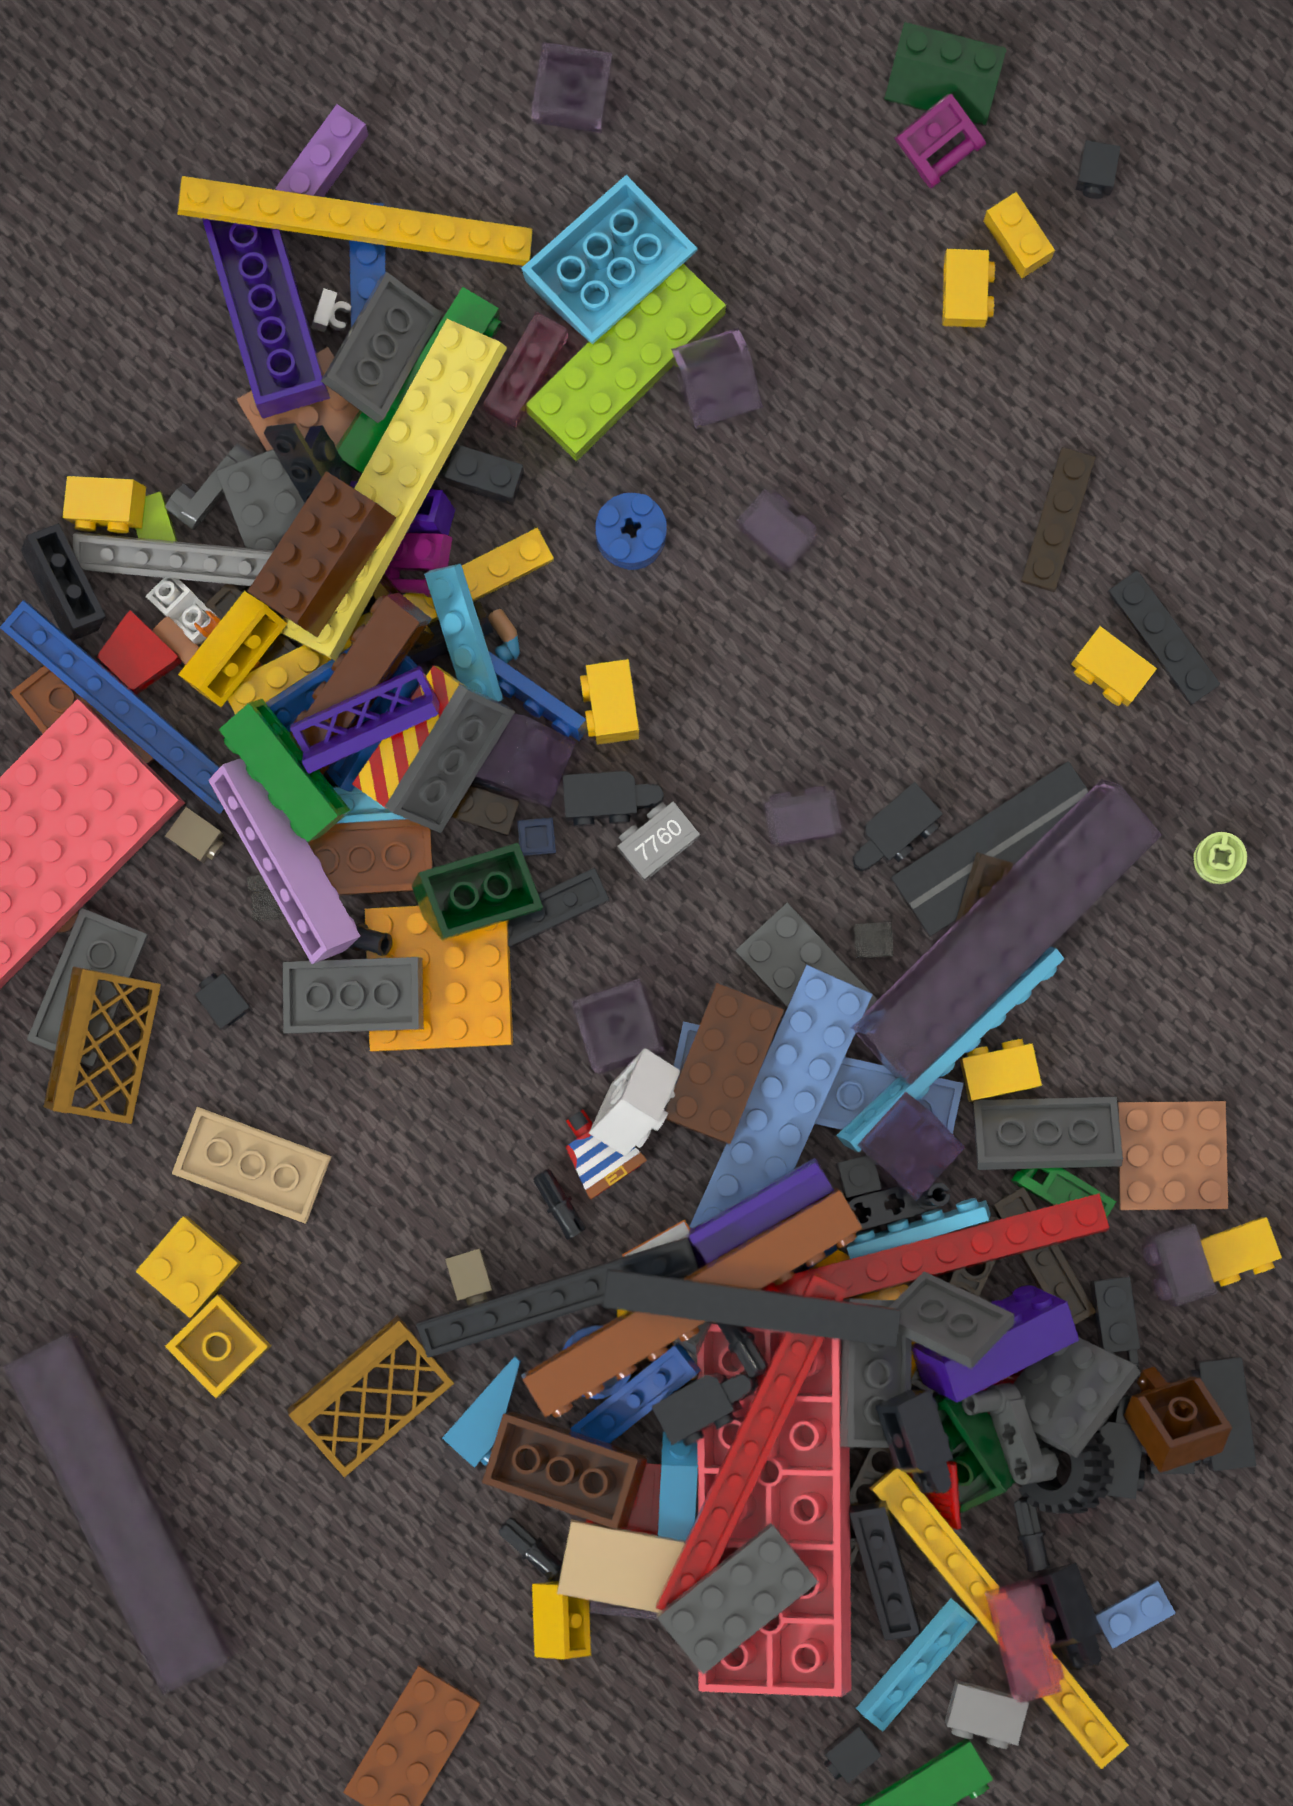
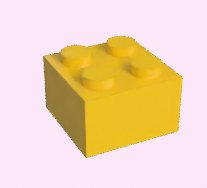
(612, 702)
(188, 1267)
(218, 1346)

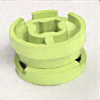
(1220, 858)

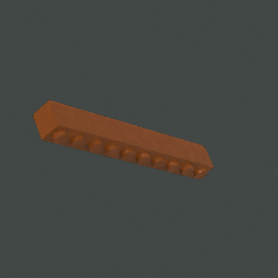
(639, 1335)

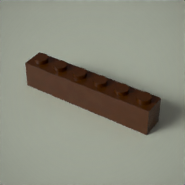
(370, 661)

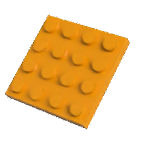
(463, 983)

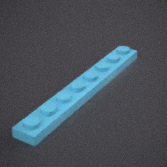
(1016, 994)

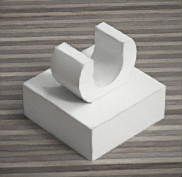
(326, 310)

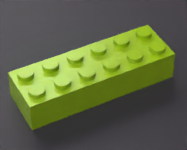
(624, 362)

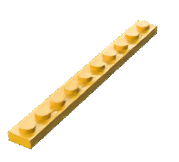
(354, 221)
(482, 577)
(970, 1582)

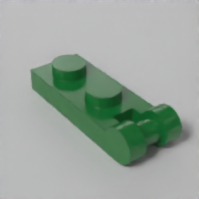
(1059, 1187)

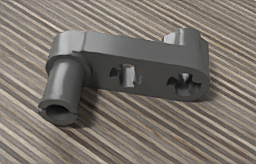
(194, 507)
(1021, 1450)

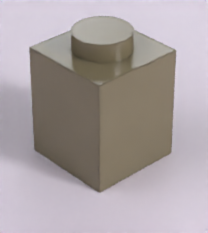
(196, 836)
(469, 1276)

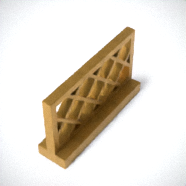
(72, 1039)
(348, 1374)

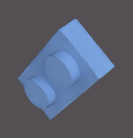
(1134, 1614)

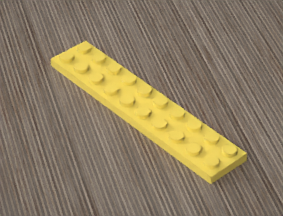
(411, 460)

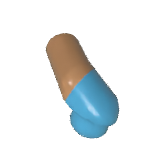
(508, 633)

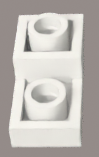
(182, 606)

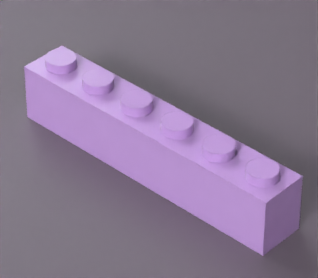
(285, 864)

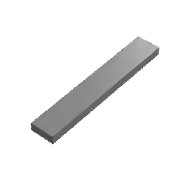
(169, 558)

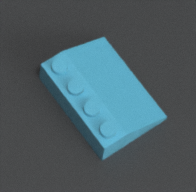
(608, 260)

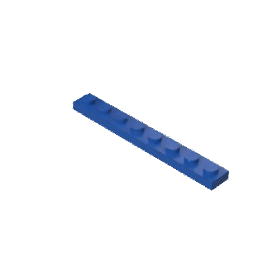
(113, 700)

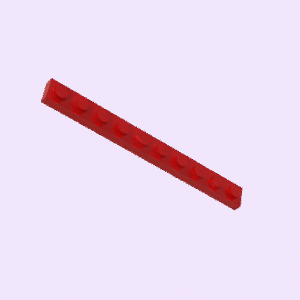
(958, 1249)
(747, 1453)

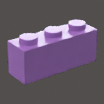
(325, 154)

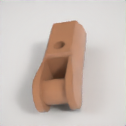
(175, 639)

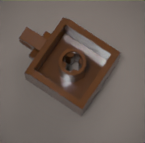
(1176, 1420)

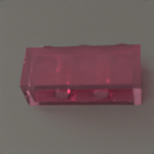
(525, 369)
(1025, 1641)

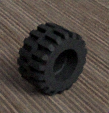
(1084, 1485)

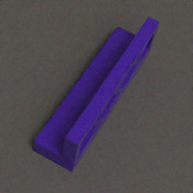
(371, 731)
(760, 1210)

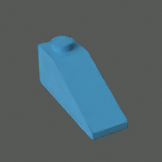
(477, 1428)
(677, 1489)

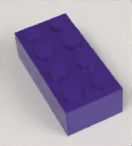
(1039, 1329)

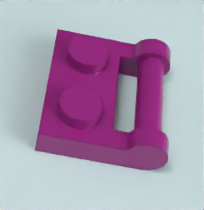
(932, 132)
(418, 553)

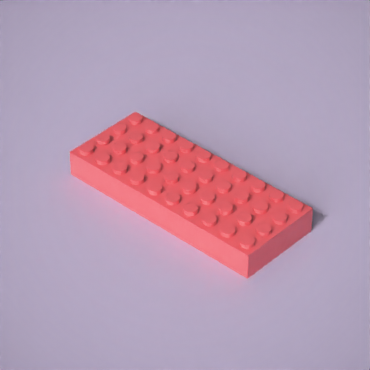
(67, 825)
(808, 1501)

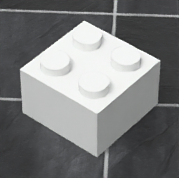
(635, 1103)

